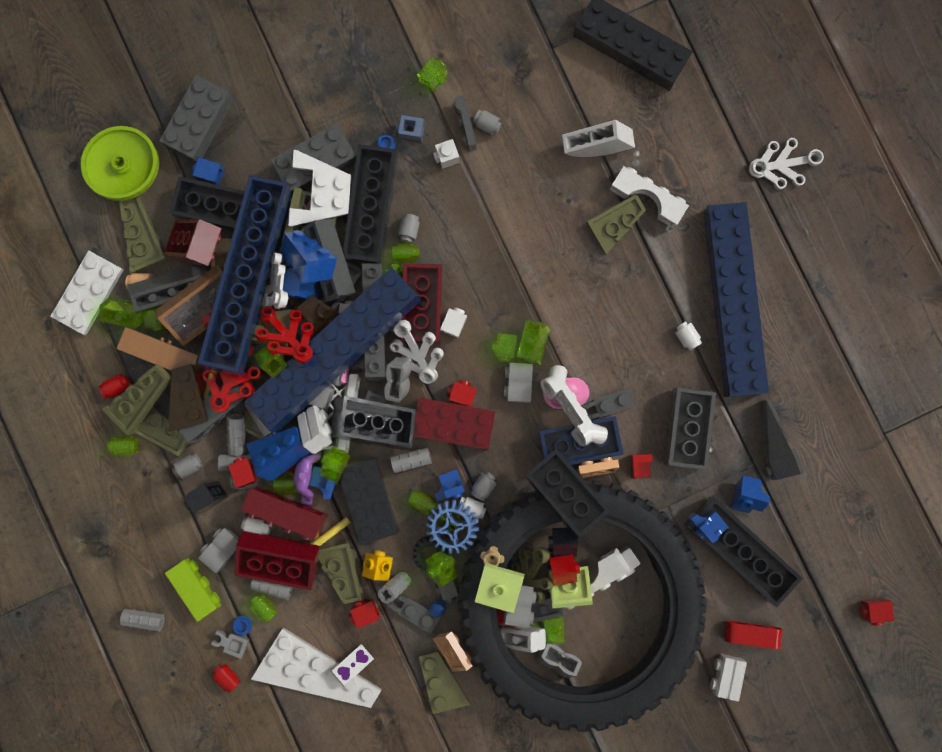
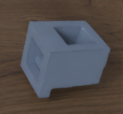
(415, 123)

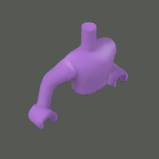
(302, 477)

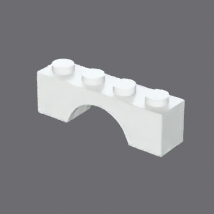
(669, 207)
(611, 568)

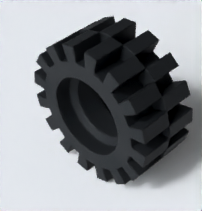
(418, 551)

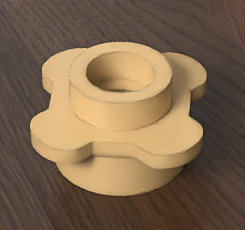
(486, 556)

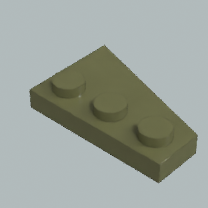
(615, 222)
(341, 568)

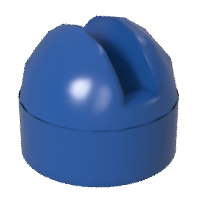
(437, 608)

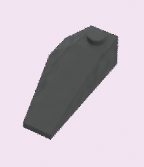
(778, 456)

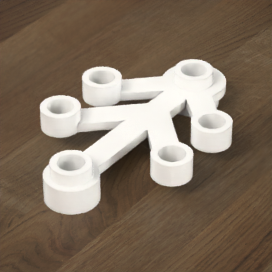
(782, 164)
(279, 297)
(426, 372)

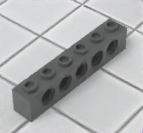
(375, 356)

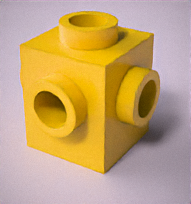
(377, 566)

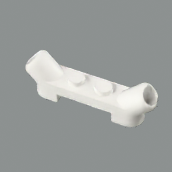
(585, 431)

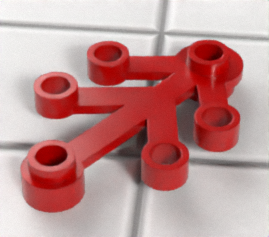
(268, 316)
(229, 381)

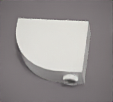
(599, 140)

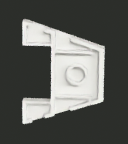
(328, 191)

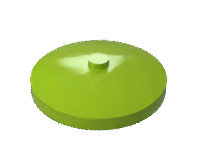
(120, 163)

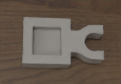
(234, 643)

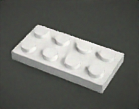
(86, 292)

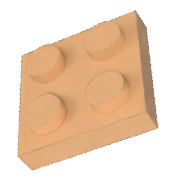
(606, 466)
(450, 648)

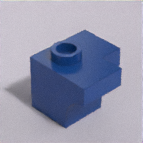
(324, 484)
(450, 486)
(749, 495)
(708, 526)

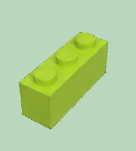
(193, 589)

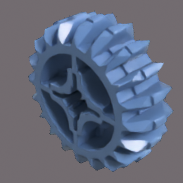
(444, 529)

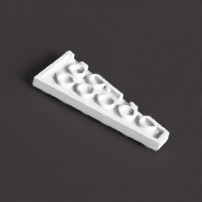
(304, 668)

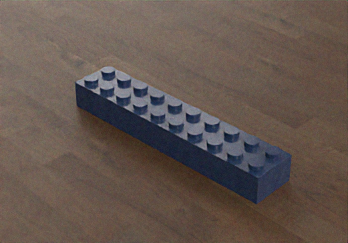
(245, 276)
(735, 300)
(334, 350)

